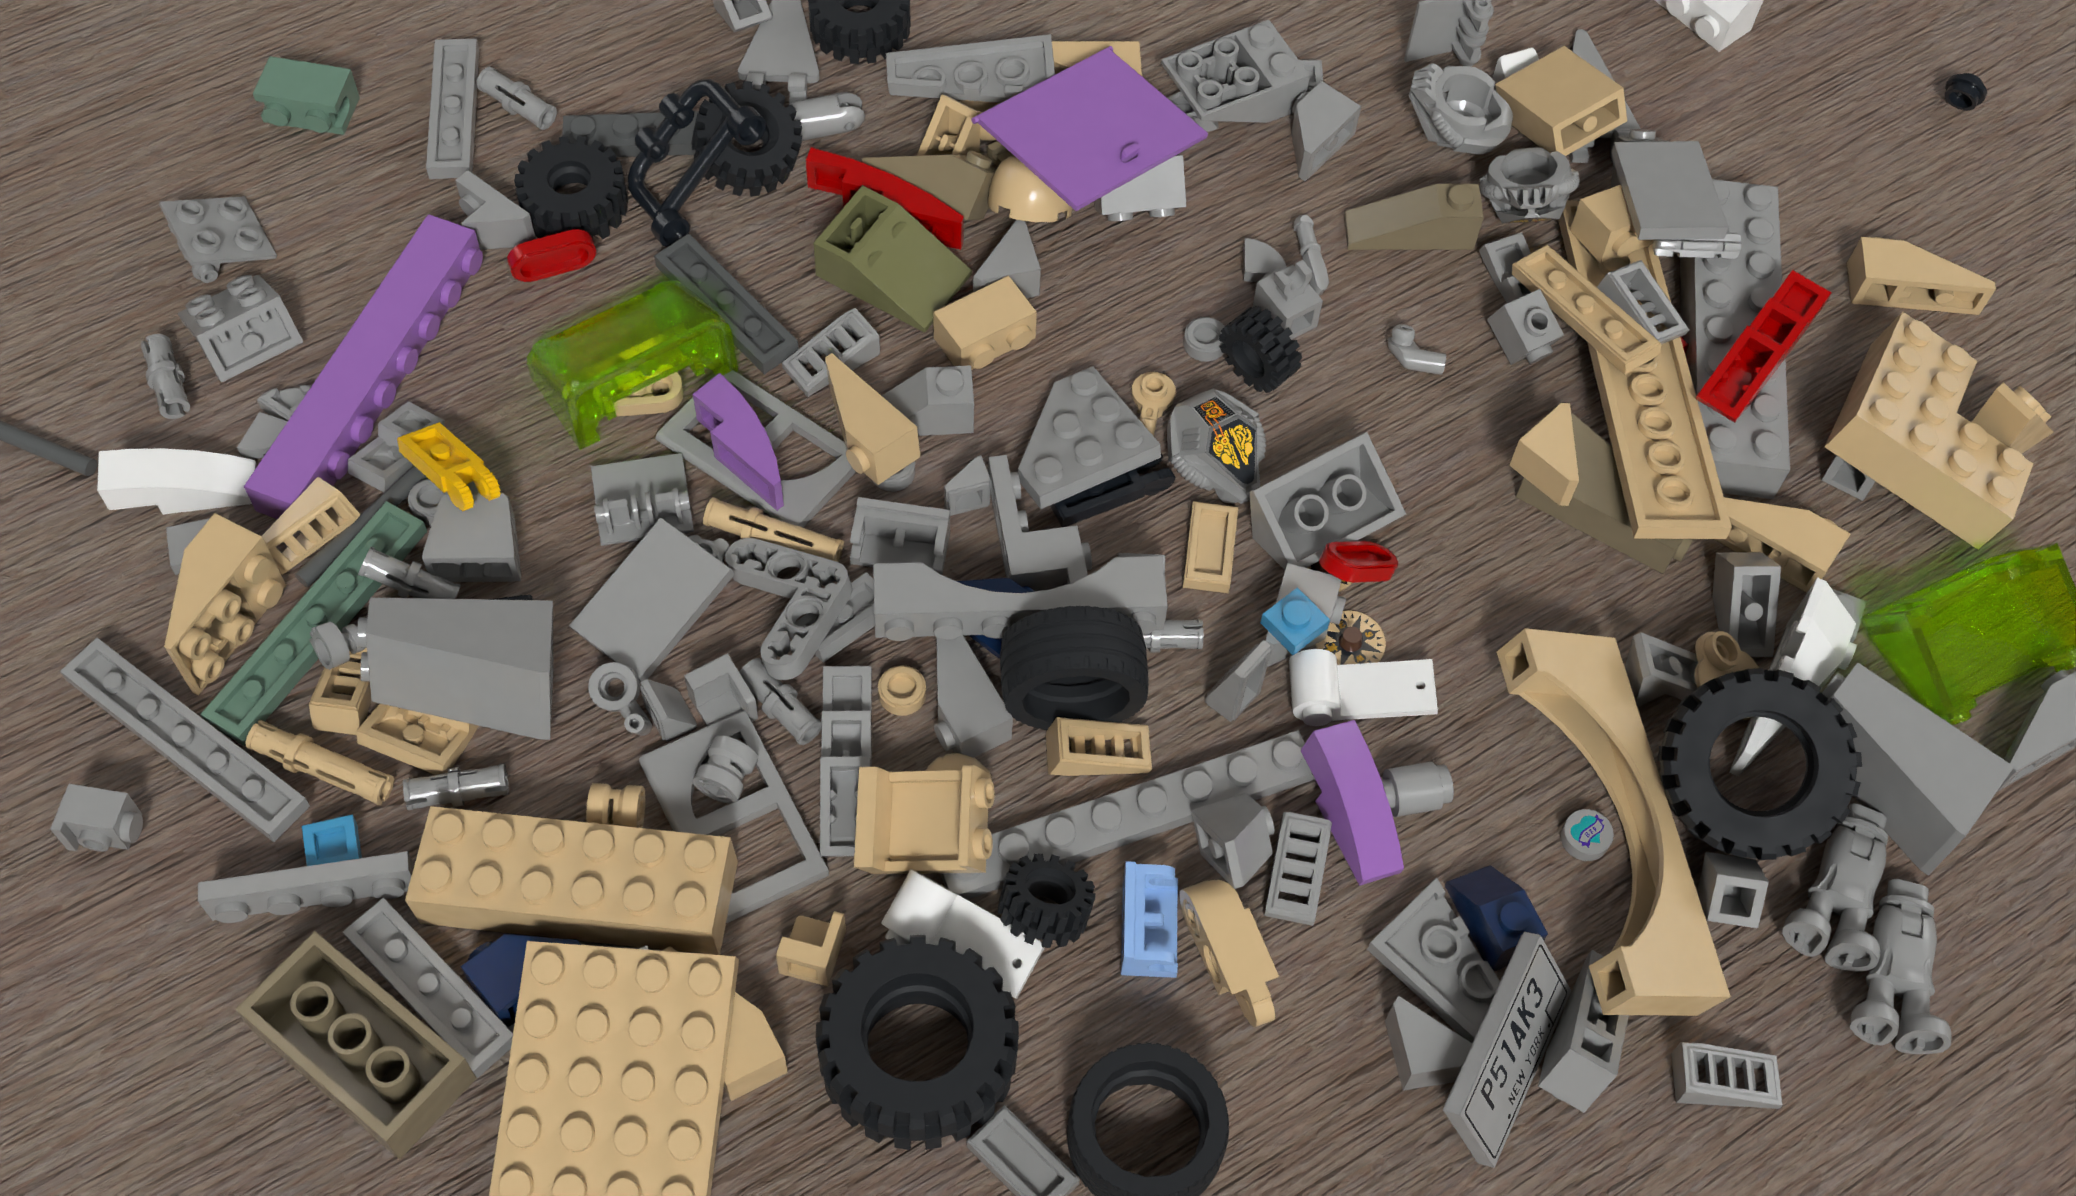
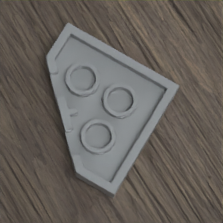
(1083, 440)

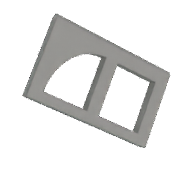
(801, 496)
(671, 778)

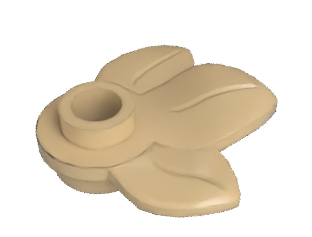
(1719, 655)

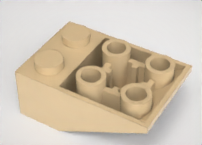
(219, 597)

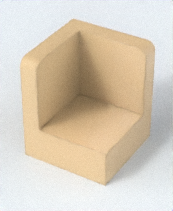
(812, 949)

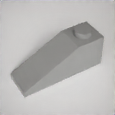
(969, 707)
(2047, 729)
(1584, 1046)

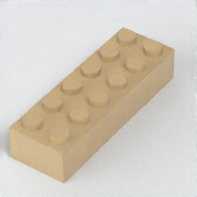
(573, 880)

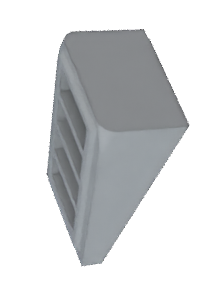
(1636, 283)
(838, 332)
(1240, 683)
(1304, 837)
(1690, 1091)

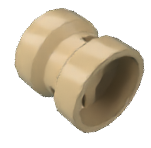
(616, 806)

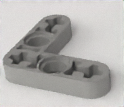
(805, 598)

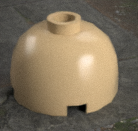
(1024, 194)

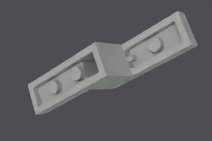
(1038, 557)

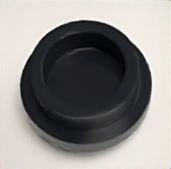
(1965, 91)

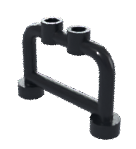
(740, 122)

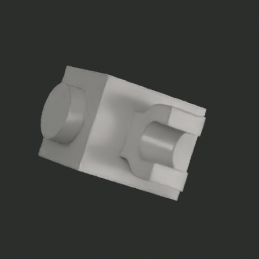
(1290, 298)

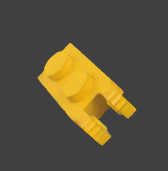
(448, 464)

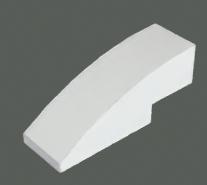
(172, 479)

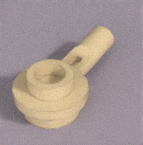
(1152, 395)

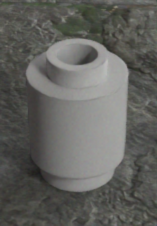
(1417, 788)

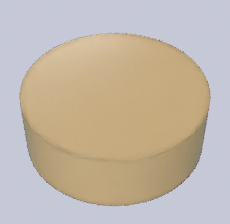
(902, 690)

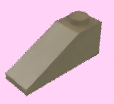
(953, 179)
(1418, 220)

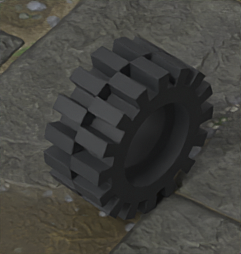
(1260, 349)
(1042, 919)

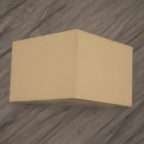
(951, 130)
(1549, 456)

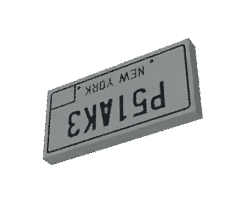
(1507, 1049)

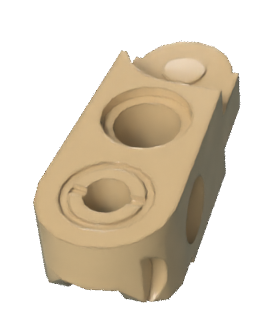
(1230, 947)

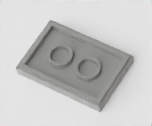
(1669, 190)
(652, 599)

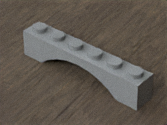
(921, 602)

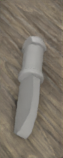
(1311, 253)

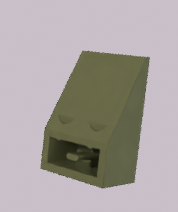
(888, 260)

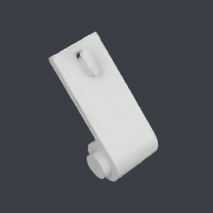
(1359, 691)
(937, 912)

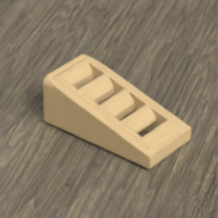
(330, 516)
(338, 711)
(1079, 763)

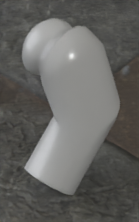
(1410, 355)

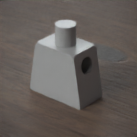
(473, 542)

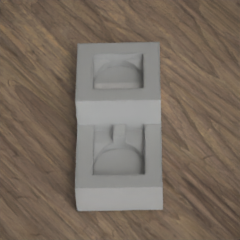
(1499, 259)
(380, 461)

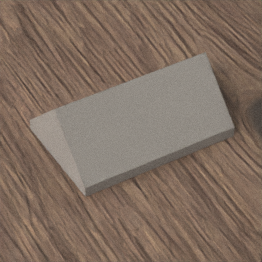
(1323, 502)

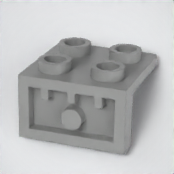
(240, 326)

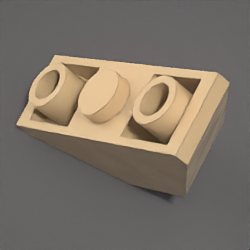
(2014, 418)

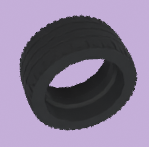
(1074, 666)
(1159, 1067)

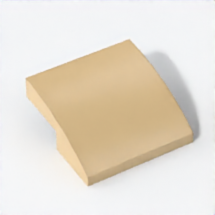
(415, 737)

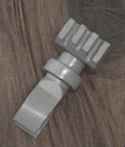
(332, 645)

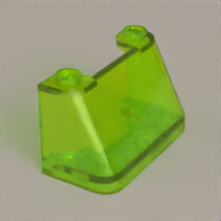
(626, 351)
(1979, 629)

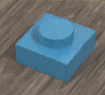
(1295, 621)
(331, 841)

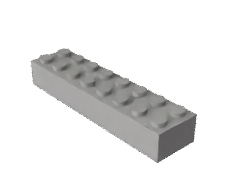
(1717, 306)

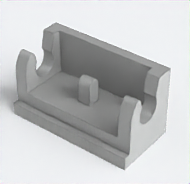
(899, 534)

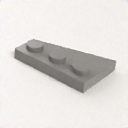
(1438, 961)

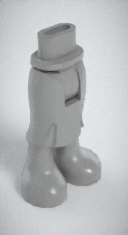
(1846, 886)
(1905, 970)

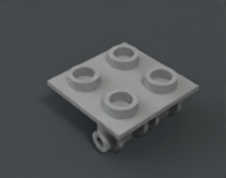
(1449, 27)
(216, 233)
(639, 493)

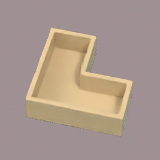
(1911, 440)

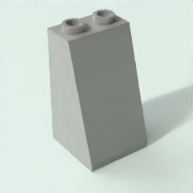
(463, 660)
(1915, 767)

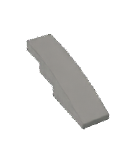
(843, 750)

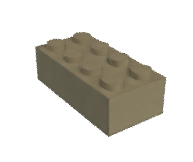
(357, 1044)

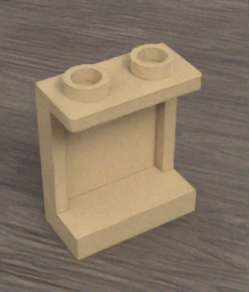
(923, 821)

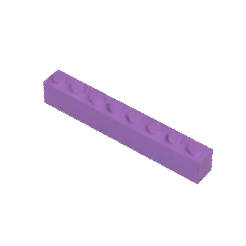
(367, 365)

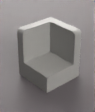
(720, 691)

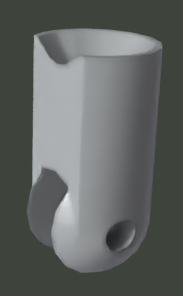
(829, 115)

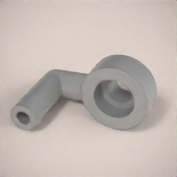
(635, 718)

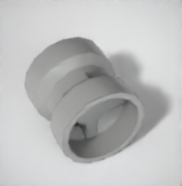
(725, 769)

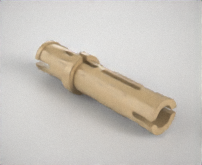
(723, 516)
(303, 755)

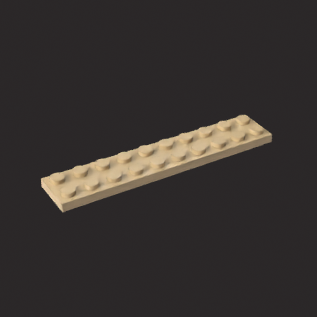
(1654, 423)

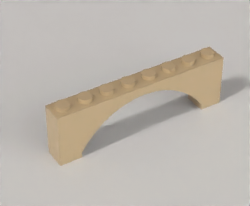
(1665, 949)

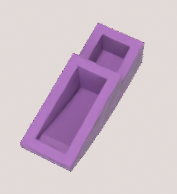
(739, 438)
(1354, 801)

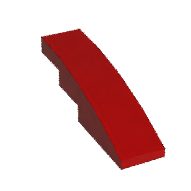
(846, 176)
(1763, 346)

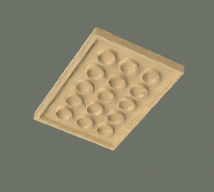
(615, 1073)

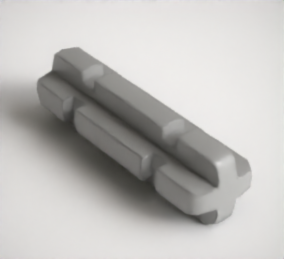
(1700, 248)

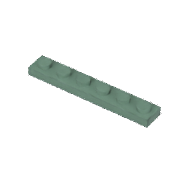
(287, 651)

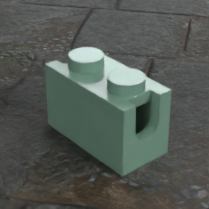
(307, 95)

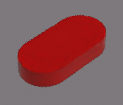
(551, 255)
(1358, 561)

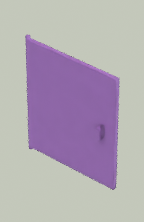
(1091, 128)

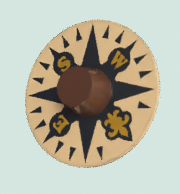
(1355, 639)

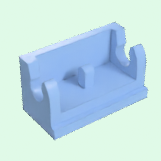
(1149, 921)

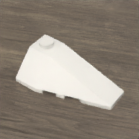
(1812, 649)

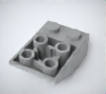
(1240, 76)

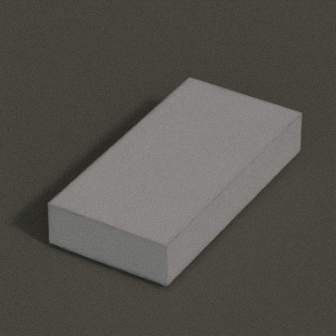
(1020, 1158)

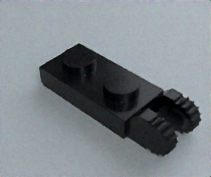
(1113, 493)

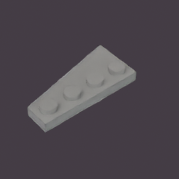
(972, 71)

